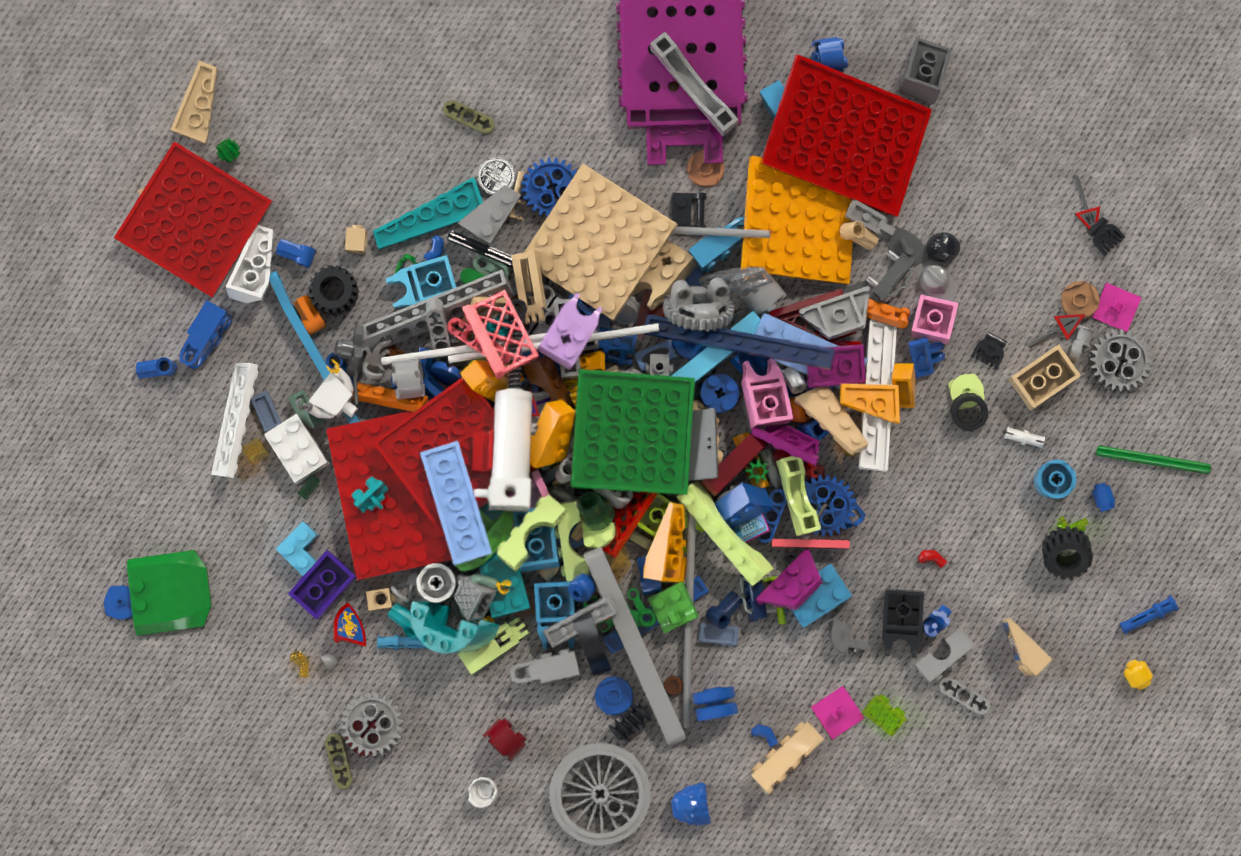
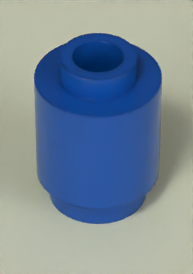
(1103, 497)

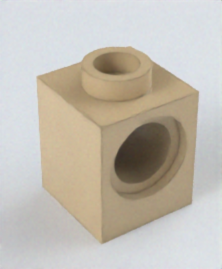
(356, 239)
(372, 599)

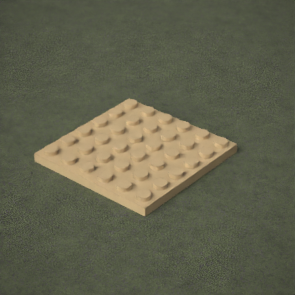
(600, 241)

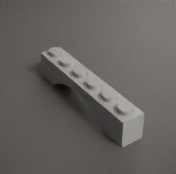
(688, 79)

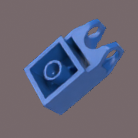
(205, 334)

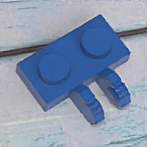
(922, 358)

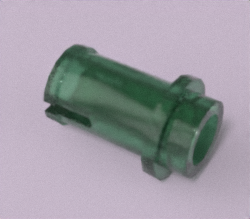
(309, 487)

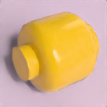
(1138, 674)

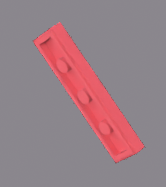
(809, 543)

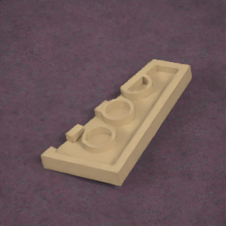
(831, 415)

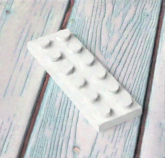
(234, 420)

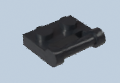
(682, 208)

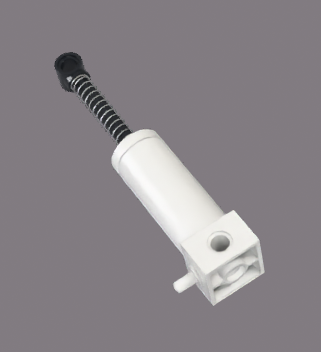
(511, 437)

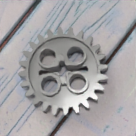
(1137, 366)
(385, 735)

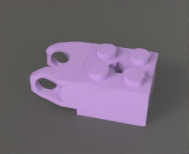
(572, 327)

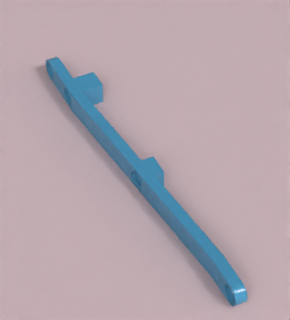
(306, 339)

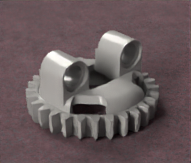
(706, 314)

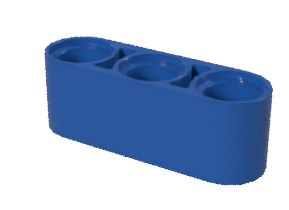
(778, 509)

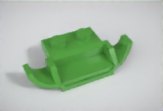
(497, 532)

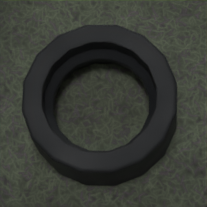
(978, 423)

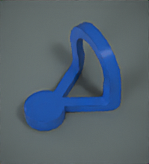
(859, 520)

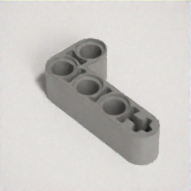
(439, 332)
(613, 497)

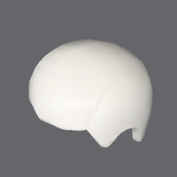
(482, 792)

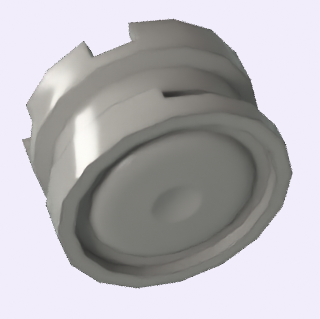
(629, 312)

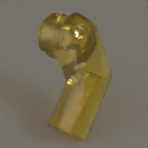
(302, 661)

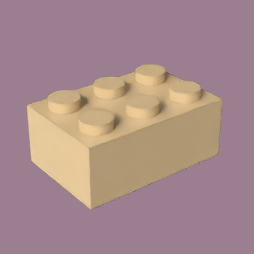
(1044, 377)

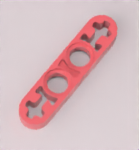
(463, 336)

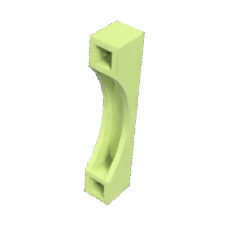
(745, 559)

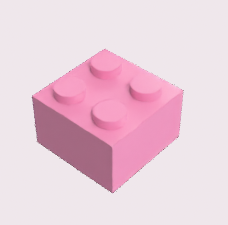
(934, 319)

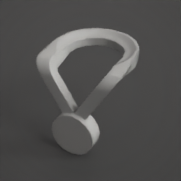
(412, 581)

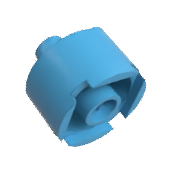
(1048, 488)

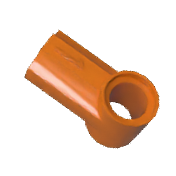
(311, 318)

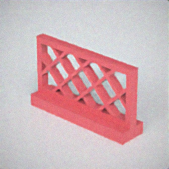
(483, 336)

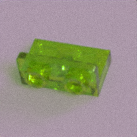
(884, 715)

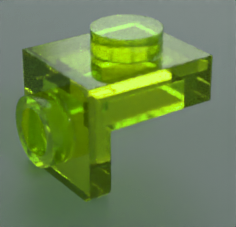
(1080, 524)

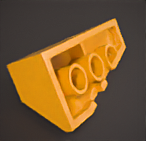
(665, 556)

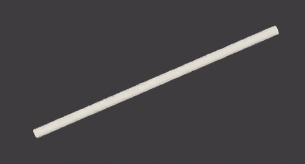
(594, 337)
(447, 351)

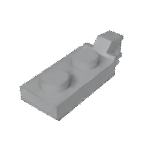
(870, 218)

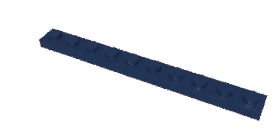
(745, 343)

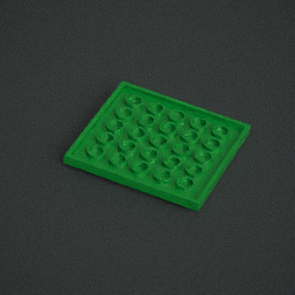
(632, 432)

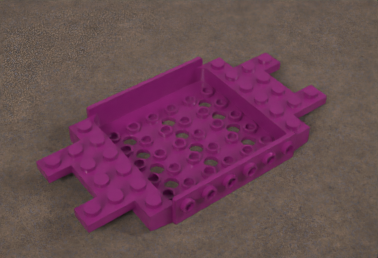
(671, 116)

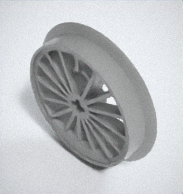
(571, 765)

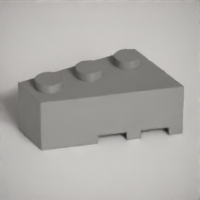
(491, 214)

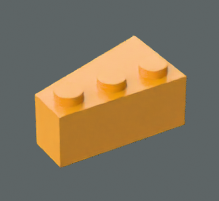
(483, 380)

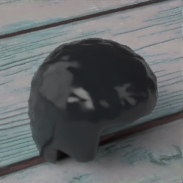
(943, 247)

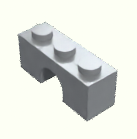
(958, 646)

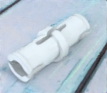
(1024, 437)

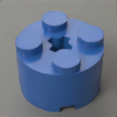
(830, 53)
(714, 384)

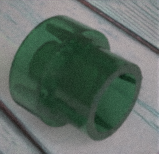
(595, 510)

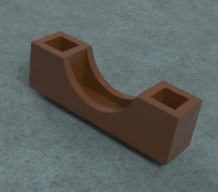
(544, 374)

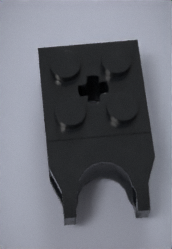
(899, 625)

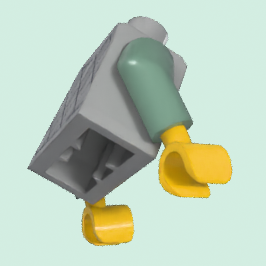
(476, 595)

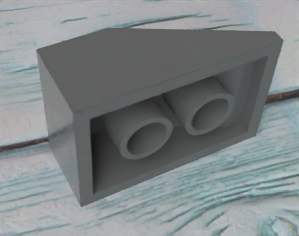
(925, 70)

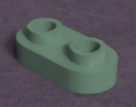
(491, 267)

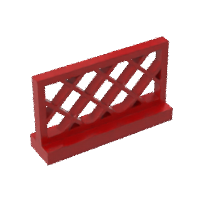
(631, 522)

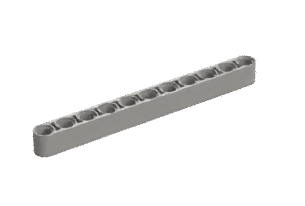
(635, 648)

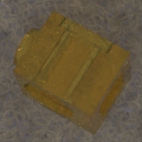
(255, 451)

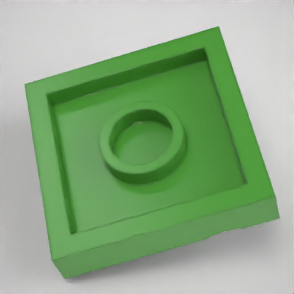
(673, 607)

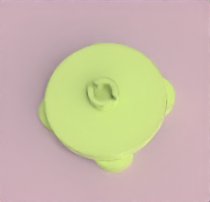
(964, 384)
(599, 538)

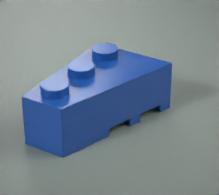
(743, 504)

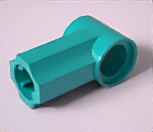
(402, 617)

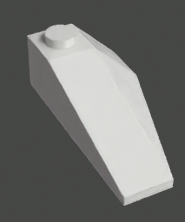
(252, 270)

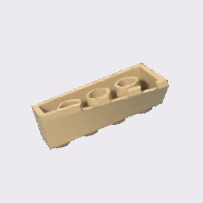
(786, 756)

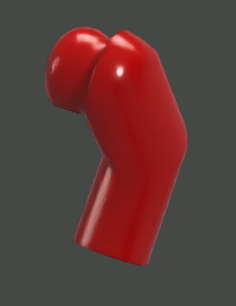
(931, 555)

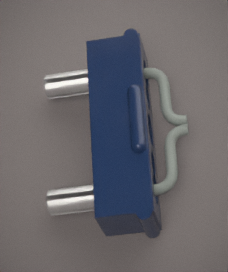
(751, 606)

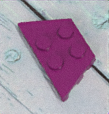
(790, 440)
(793, 584)

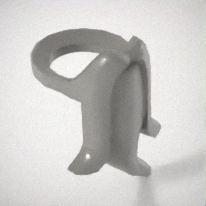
(373, 360)

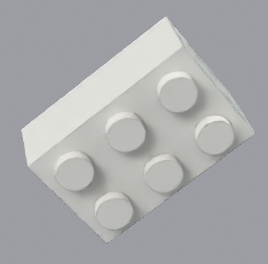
(297, 449)

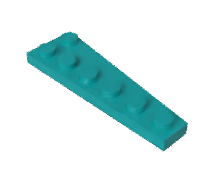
(431, 216)

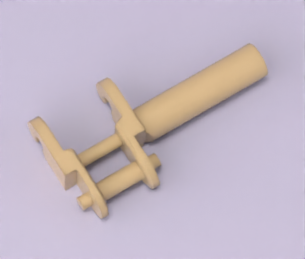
(517, 188)

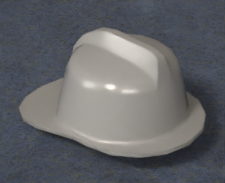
(936, 281)

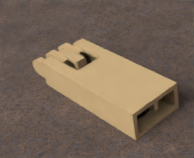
(529, 279)

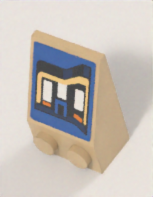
(1025, 650)

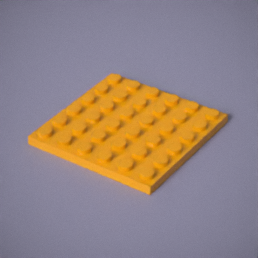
(802, 227)

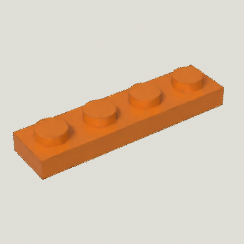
(387, 397)

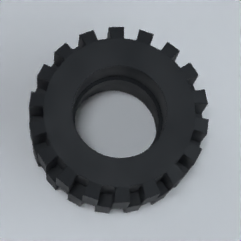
(345, 301)
(1067, 565)

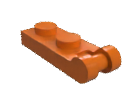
(888, 314)

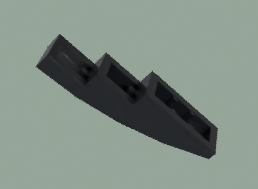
(592, 644)

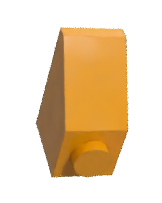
(905, 378)

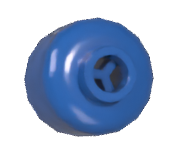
(582, 587)

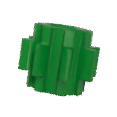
(228, 150)
(757, 465)

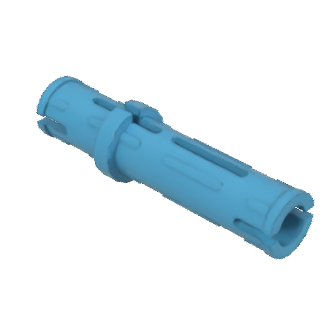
(398, 642)

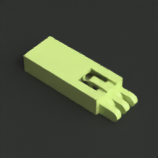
(478, 659)

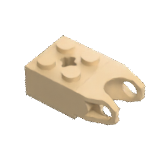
(668, 267)

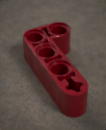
(734, 463)

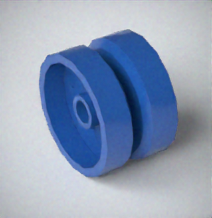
(715, 703)

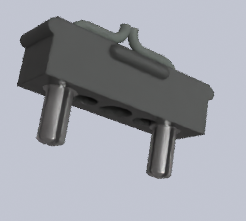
(893, 276)

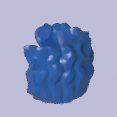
(691, 805)

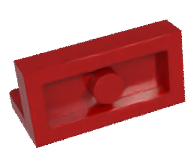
(482, 451)

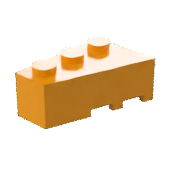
(553, 434)

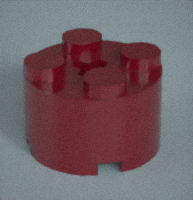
(505, 739)

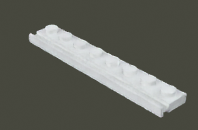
(878, 371)

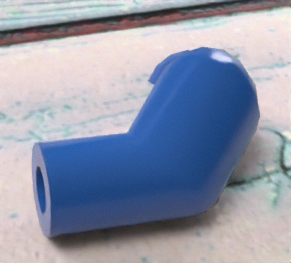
(437, 248)
(766, 732)

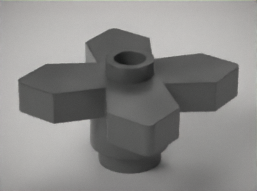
(351, 350)

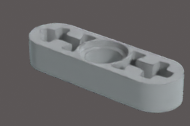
(979, 698)

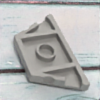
(839, 314)

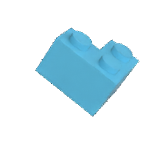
(295, 547)

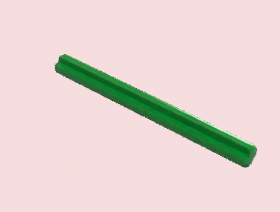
(1153, 459)

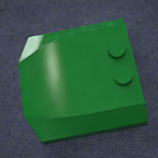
(168, 592)

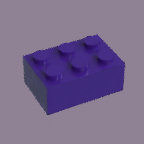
(322, 584)

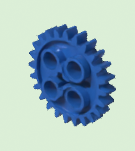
(536, 193)
(840, 514)

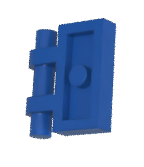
(622, 344)

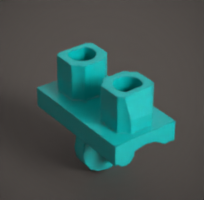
(372, 497)

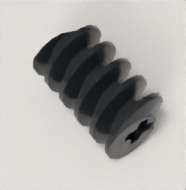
(630, 722)

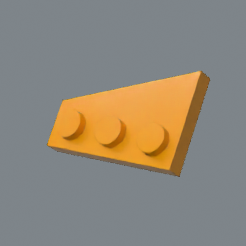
(874, 400)

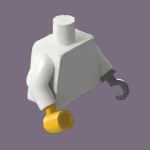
(332, 396)

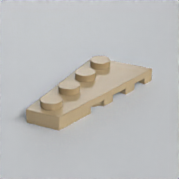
(196, 108)

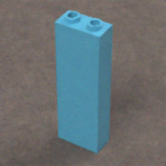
(711, 358)

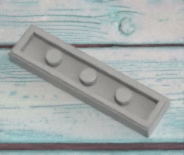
(565, 628)

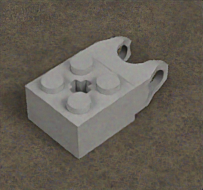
(548, 667)

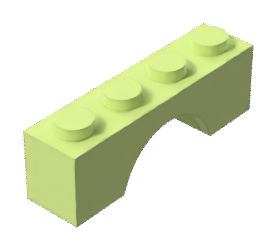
(547, 513)
(802, 513)
(573, 562)

